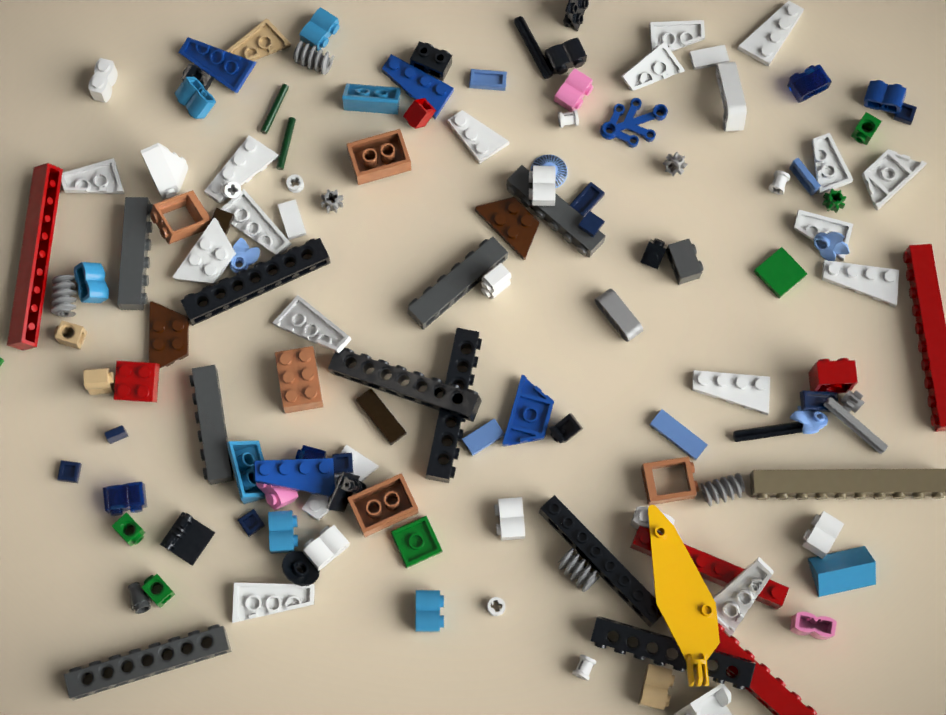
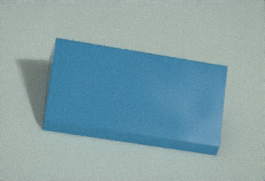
(371, 98)
(242, 458)
(843, 571)

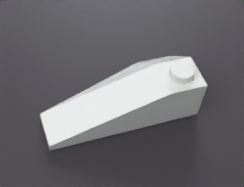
(165, 169)

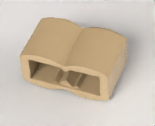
(99, 381)
(655, 687)

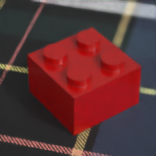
(833, 375)
(136, 381)

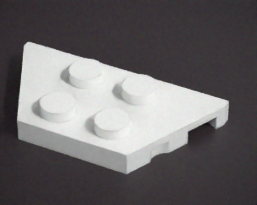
(889, 175)
(208, 256)

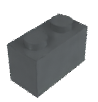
(684, 261)

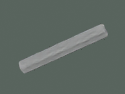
(855, 425)

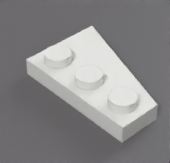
(676, 33)

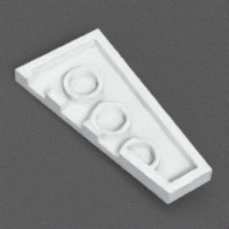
(770, 36)
(241, 167)
(255, 223)
(863, 279)
(311, 325)
(741, 389)
(362, 466)
(740, 594)
(263, 599)

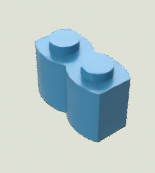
(319, 29)
(195, 97)
(91, 282)
(282, 531)
(428, 611)

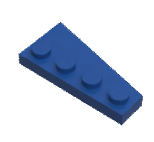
(222, 65)
(418, 83)
(298, 474)

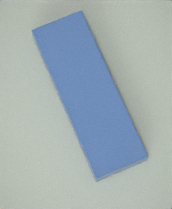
(678, 434)

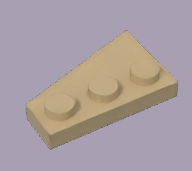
(260, 42)

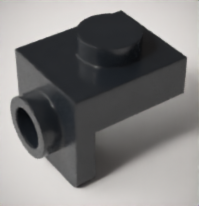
(194, 71)
(654, 253)
(565, 429)

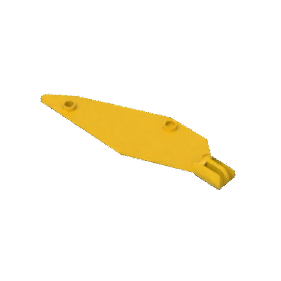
(683, 598)

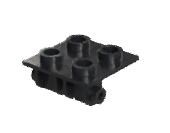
(574, 13)
(345, 487)
(187, 538)

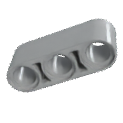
(619, 315)

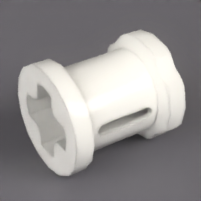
(568, 118)
(779, 182)
(228, 184)
(584, 667)

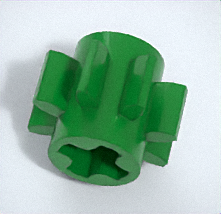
(831, 205)

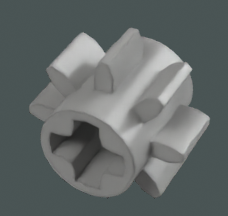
(675, 164)
(332, 195)
(852, 401)

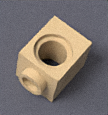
(76, 340)

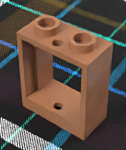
(195, 209)
(649, 484)

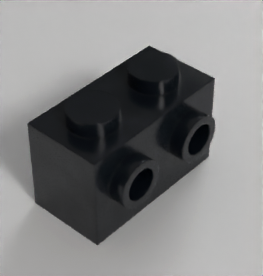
(431, 60)

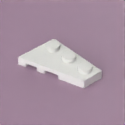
(653, 67)
(476, 136)
(829, 164)
(94, 178)
(812, 224)

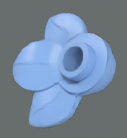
(830, 245)
(243, 255)
(811, 420)

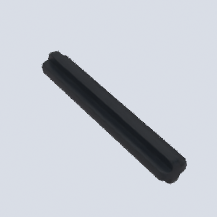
(533, 47)
(767, 431)

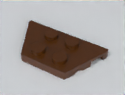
(511, 223)
(167, 335)

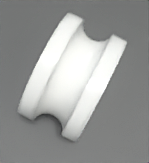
(296, 189)
(500, 602)

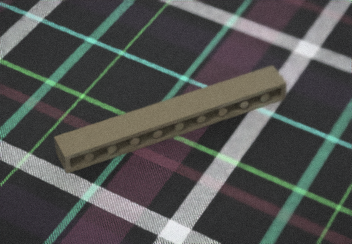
(848, 482)

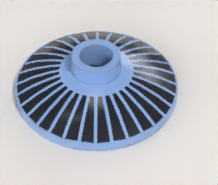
(552, 160)

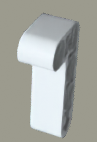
(731, 96)

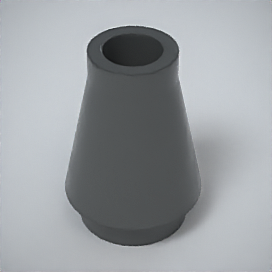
(139, 600)

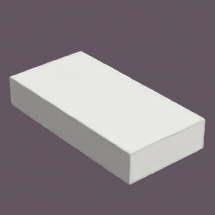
(708, 57)
(292, 219)

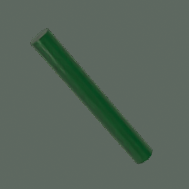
(274, 109)
(286, 142)

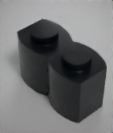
(565, 56)

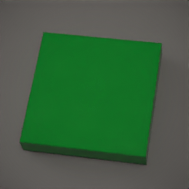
(780, 272)
(416, 541)

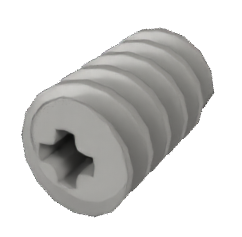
(312, 58)
(62, 295)
(722, 489)
(578, 570)

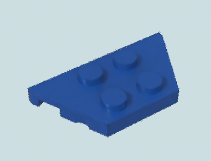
(528, 415)

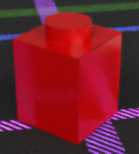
(419, 113)

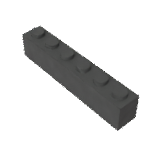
(559, 217)
(134, 254)
(457, 282)
(212, 424)

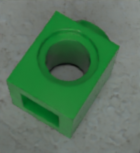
(868, 122)
(125, 522)
(162, 597)

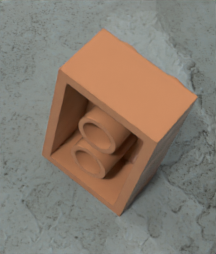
(379, 156)
(299, 379)
(383, 505)

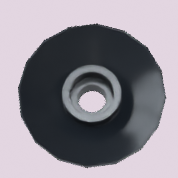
(295, 562)

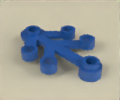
(631, 123)

